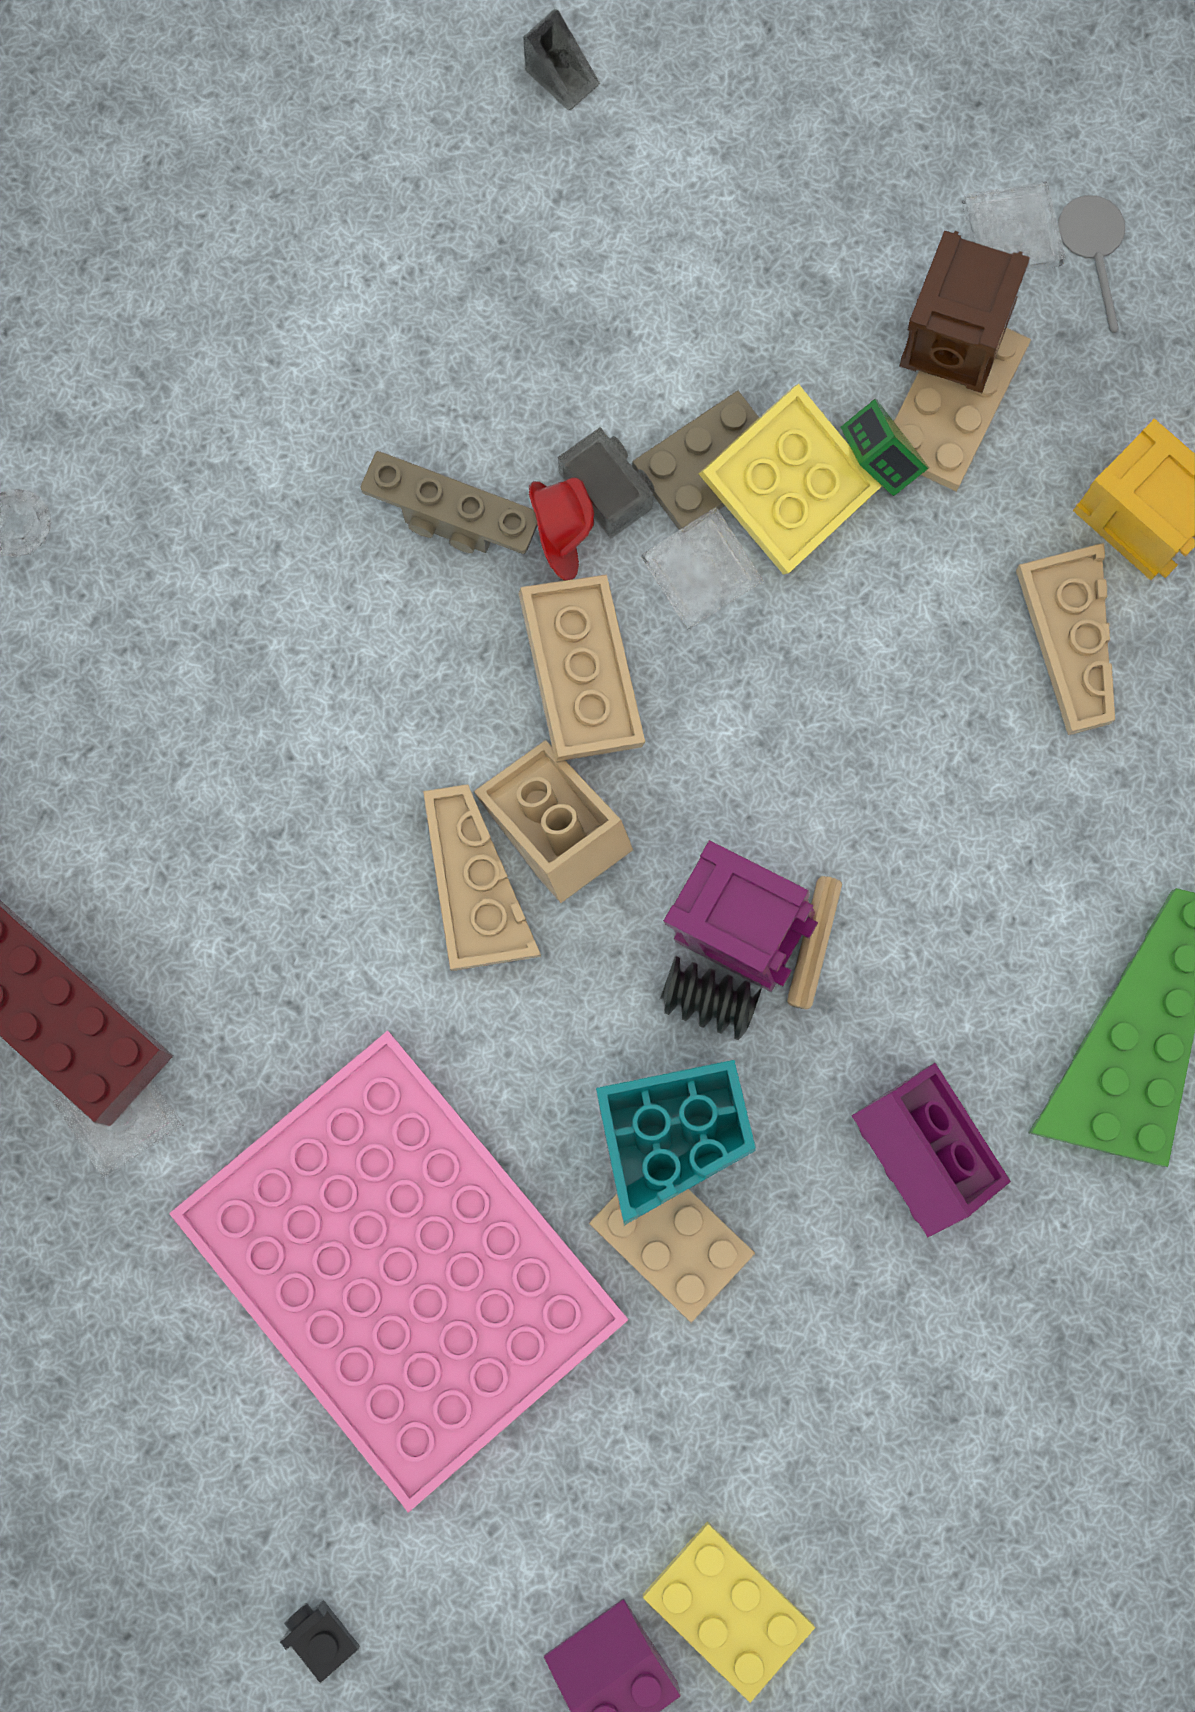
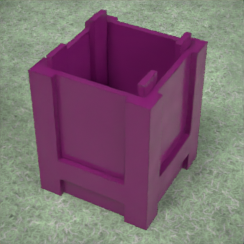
(741, 916)

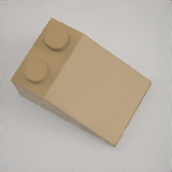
(555, 821)

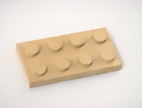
(949, 420)
(581, 667)

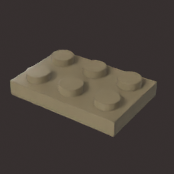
(680, 458)

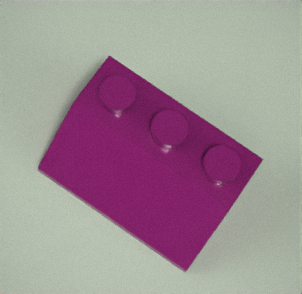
(931, 1150)

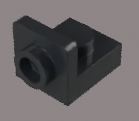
(319, 1639)

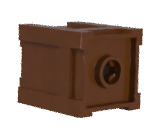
(963, 311)

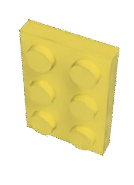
(728, 1611)

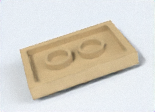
(677, 1249)

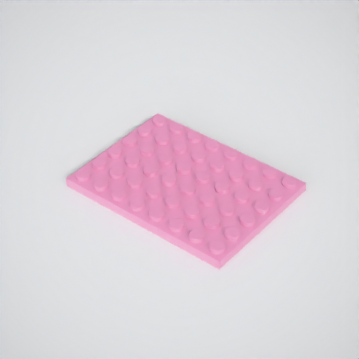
(398, 1269)

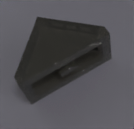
(558, 61)

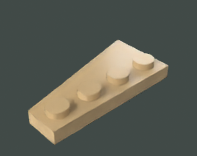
(1070, 622)

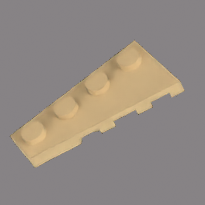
(475, 895)

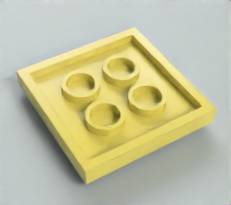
(790, 479)

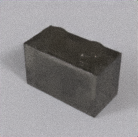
(613, 485)

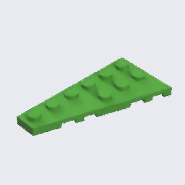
(1135, 1058)

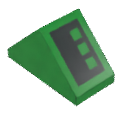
(883, 448)

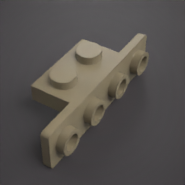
(449, 507)

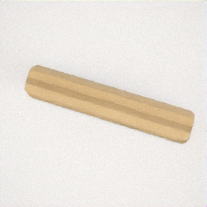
(813, 950)

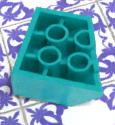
(673, 1132)

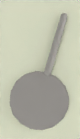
(1094, 229)

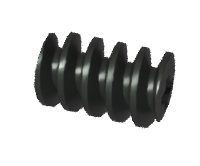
(709, 998)

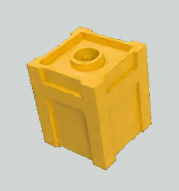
(1146, 501)

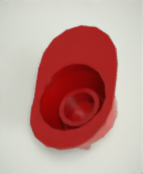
(563, 522)

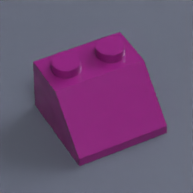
(612, 1667)

